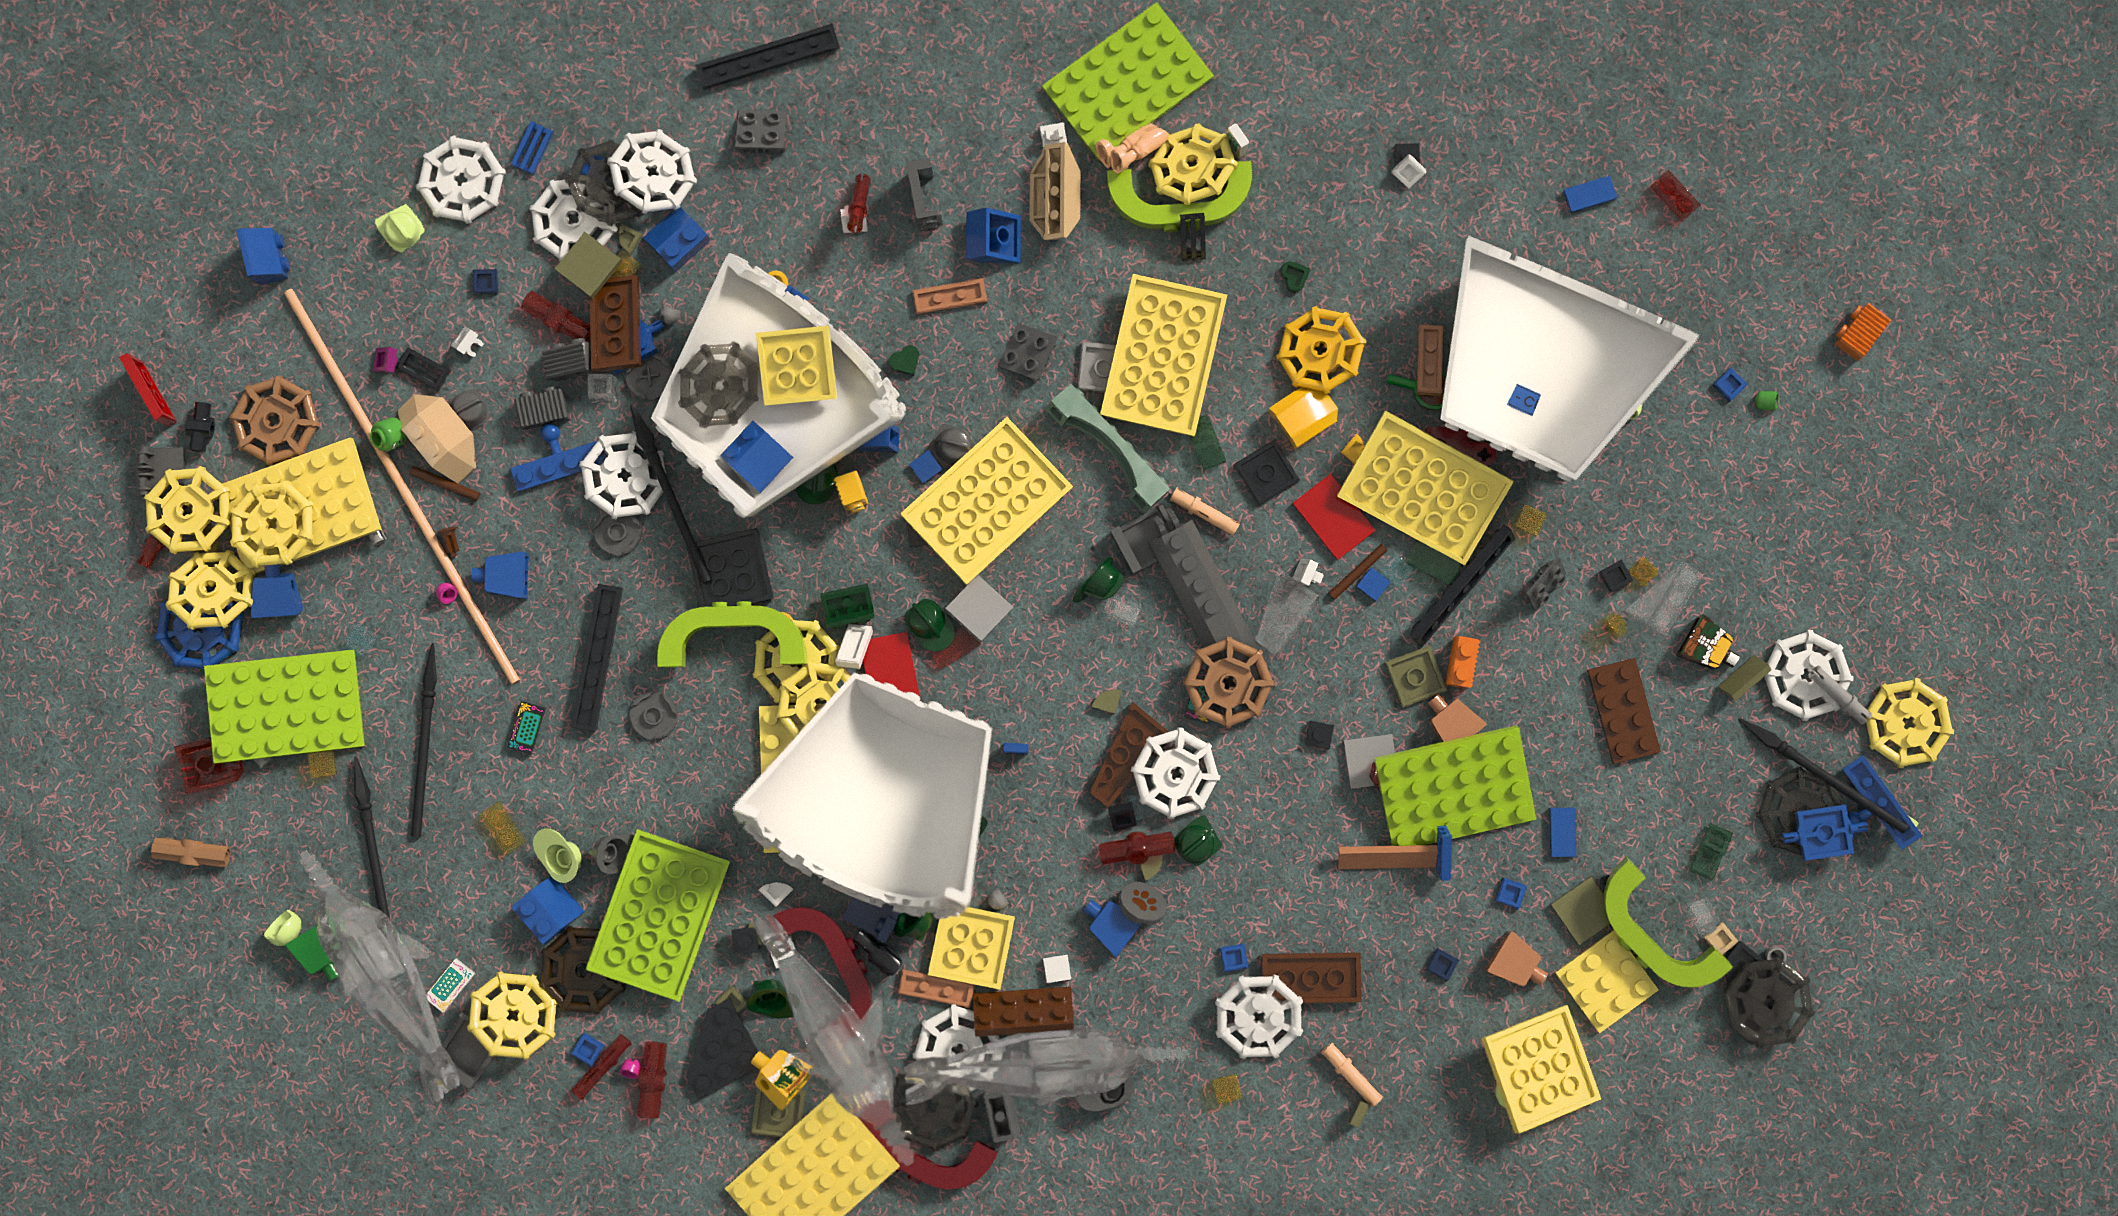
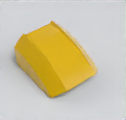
(1304, 414)

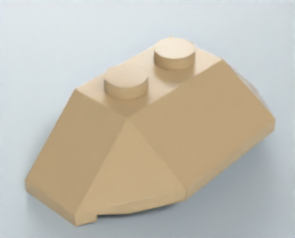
(1055, 192)
(439, 435)

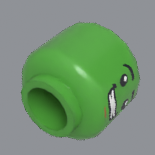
(387, 434)

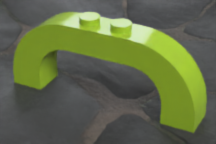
(1168, 216)
(677, 634)
(1692, 973)

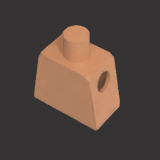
(1453, 719)
(1516, 961)

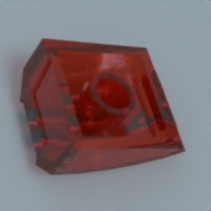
(199, 768)

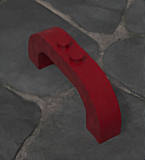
(840, 948)
(941, 1176)

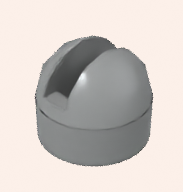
(669, 315)
(997, 899)
(1779, 951)

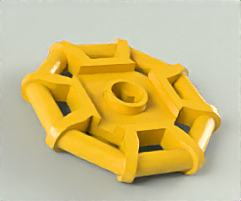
(1329, 360)

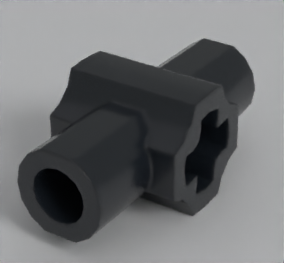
(200, 427)

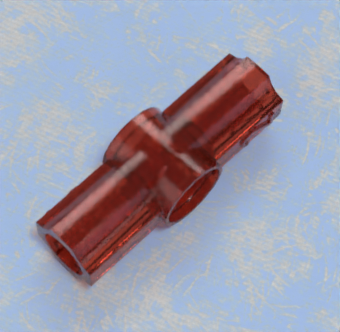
(555, 316)
(1137, 848)
(651, 1079)

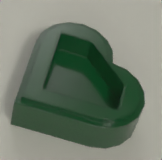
(1294, 275)
(906, 360)

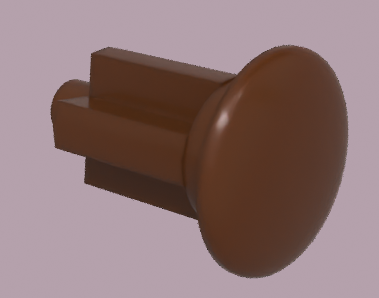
(449, 540)

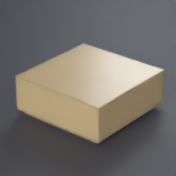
(1721, 938)

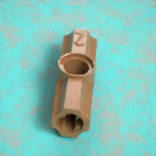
(190, 852)

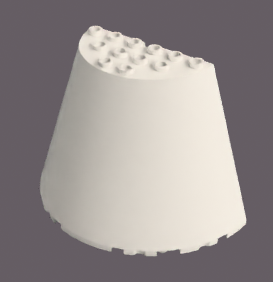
(1560, 338)
(811, 431)
(878, 799)

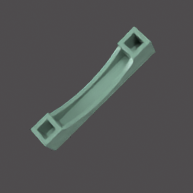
(1074, 410)

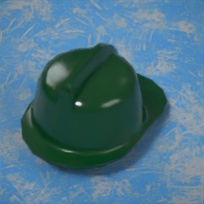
(820, 487)
(1101, 584)
(930, 625)
(1197, 841)
(912, 925)
(769, 999)

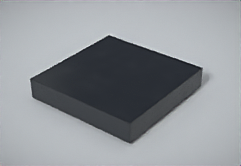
(1266, 472)

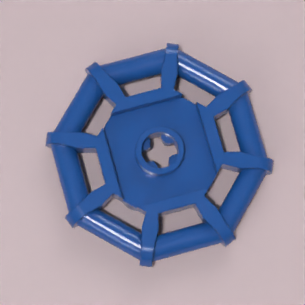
(196, 640)

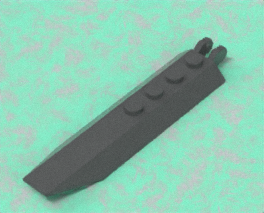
(1202, 590)

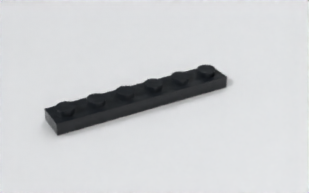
(767, 56)
(1467, 579)
(597, 657)

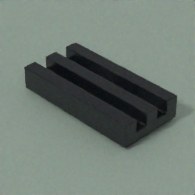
(1193, 254)
(441, 379)

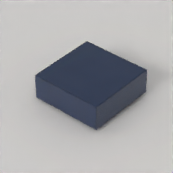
(485, 281)
(1442, 964)

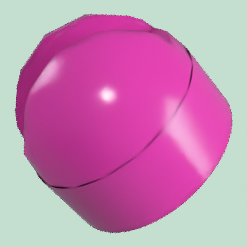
(450, 592)
(630, 1069)

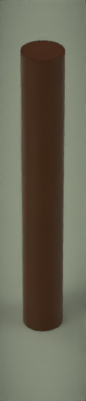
(444, 483)
(1357, 572)

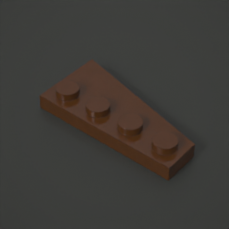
(1123, 754)

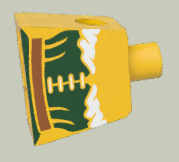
(778, 1079)

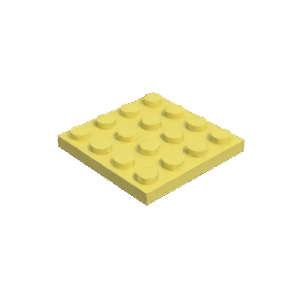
(1541, 1069)

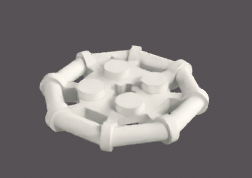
(651, 158)
(452, 168)
(559, 220)
(615, 486)
(1795, 667)
(1162, 777)
(1259, 1030)
(950, 1037)

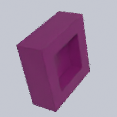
(385, 360)

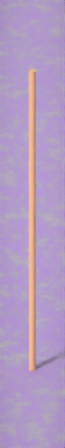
(402, 488)

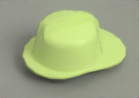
(400, 228)
(557, 855)

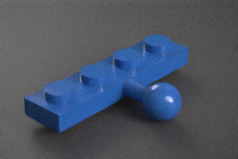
(554, 466)
(1874, 789)

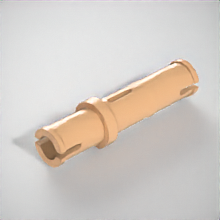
(1204, 511)
(1351, 1074)

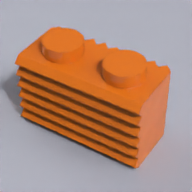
(1862, 331)
(1462, 662)

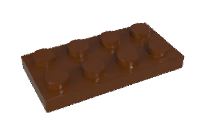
(616, 325)
(1623, 710)
(1316, 975)
(1023, 1011)

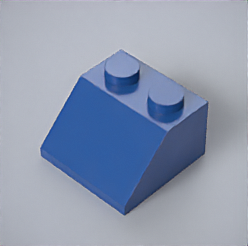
(993, 236)
(677, 238)
(263, 254)
(756, 456)
(548, 910)

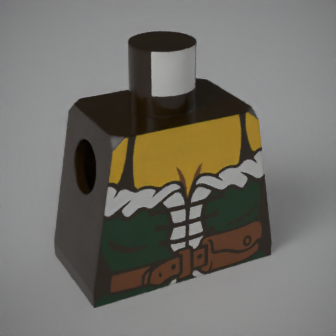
(1707, 645)

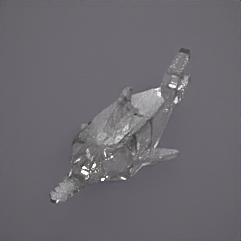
(381, 975)
(837, 1040)
(1038, 1065)

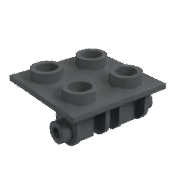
(761, 131)
(1028, 352)
(151, 467)
(1551, 576)

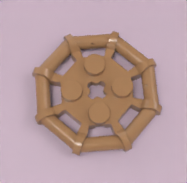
(280, 433)
(1223, 669)

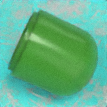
(1766, 400)

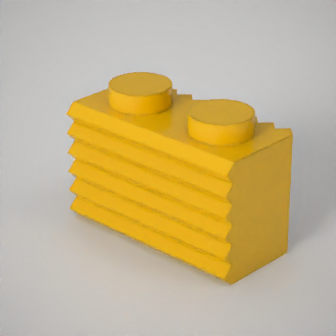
(851, 492)

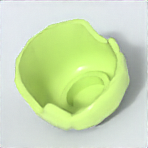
(284, 929)

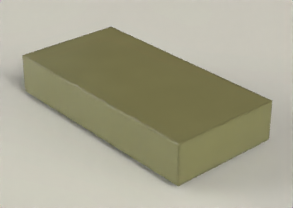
(1745, 678)

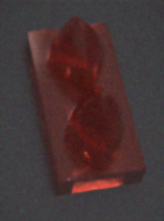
(1675, 195)

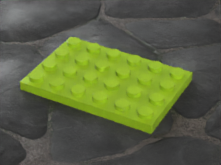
(1128, 80)
(284, 706)
(1456, 783)
(658, 915)

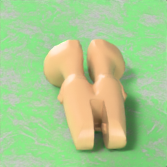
(1132, 148)

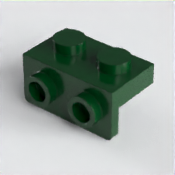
(847, 606)

